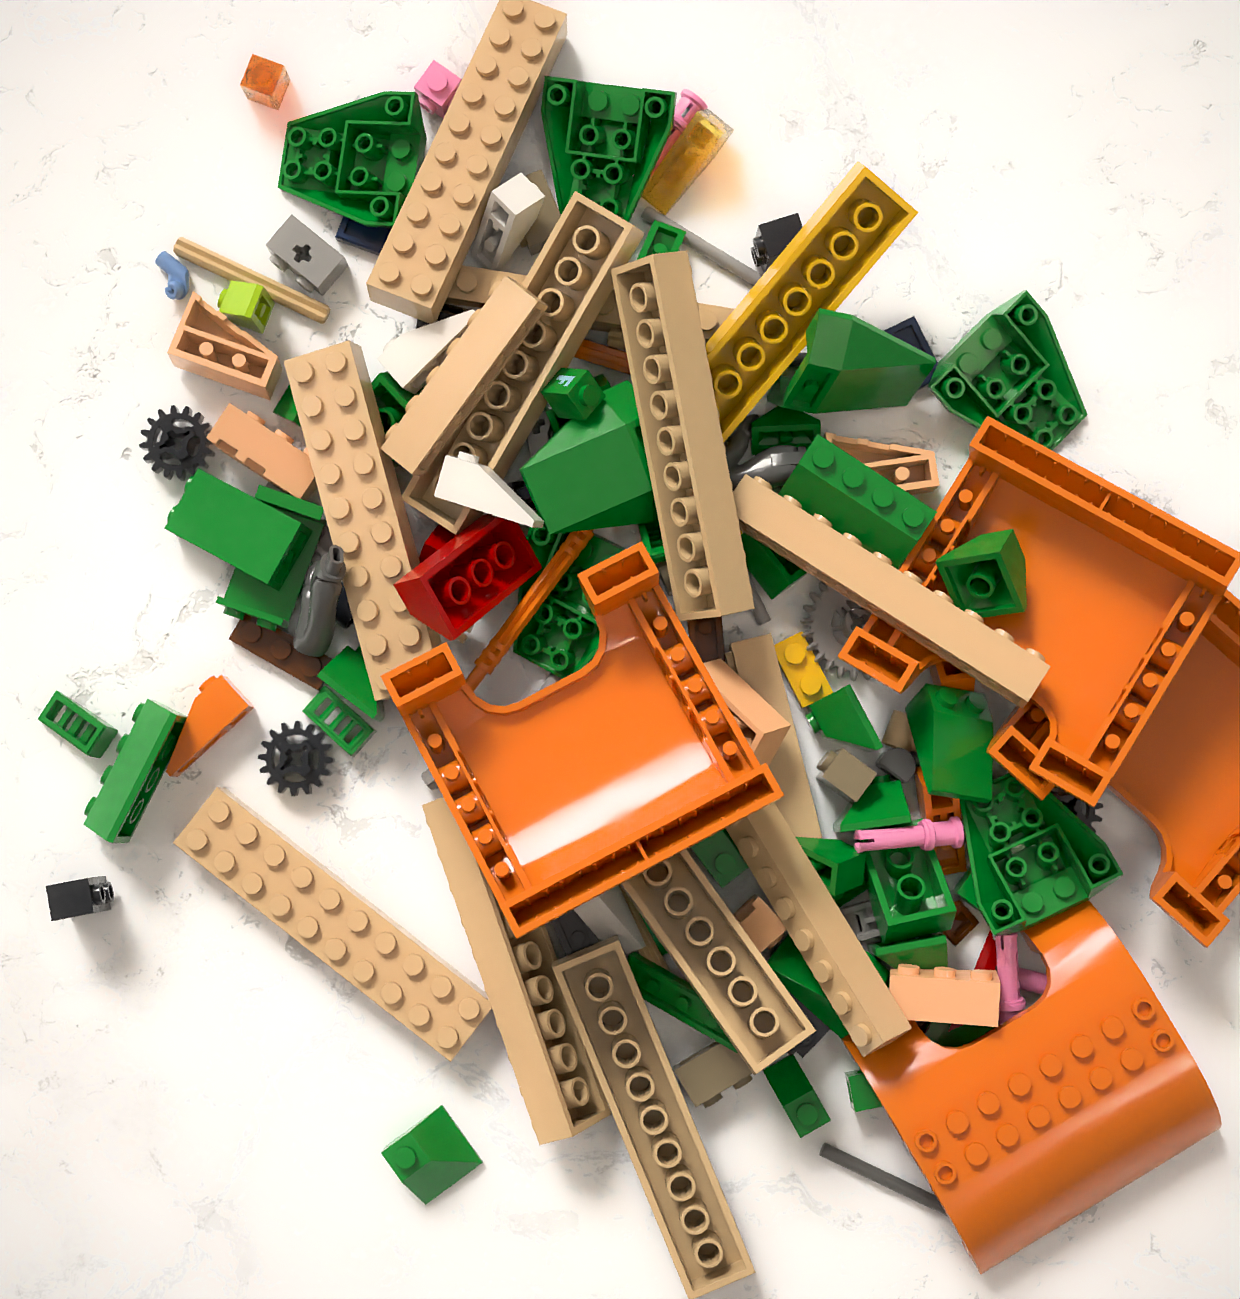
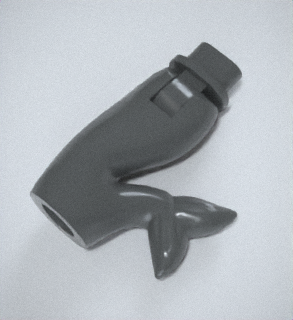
(770, 464)
(319, 603)

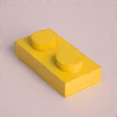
(801, 671)

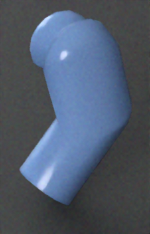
(177, 276)

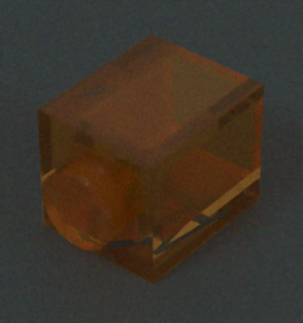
(265, 82)

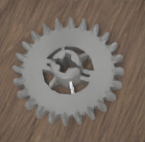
(822, 631)

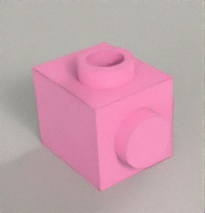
(436, 89)

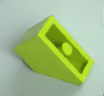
(246, 305)

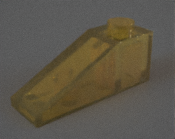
(686, 160)

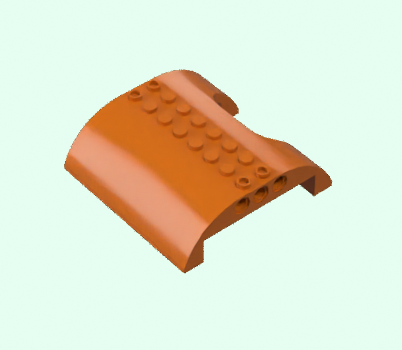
(1108, 594)
(594, 768)
(1175, 777)
(1050, 1101)

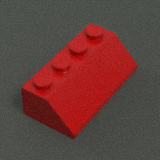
(468, 576)

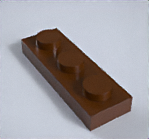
(279, 651)

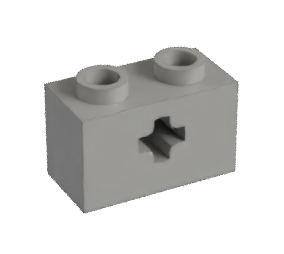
(296, 239)

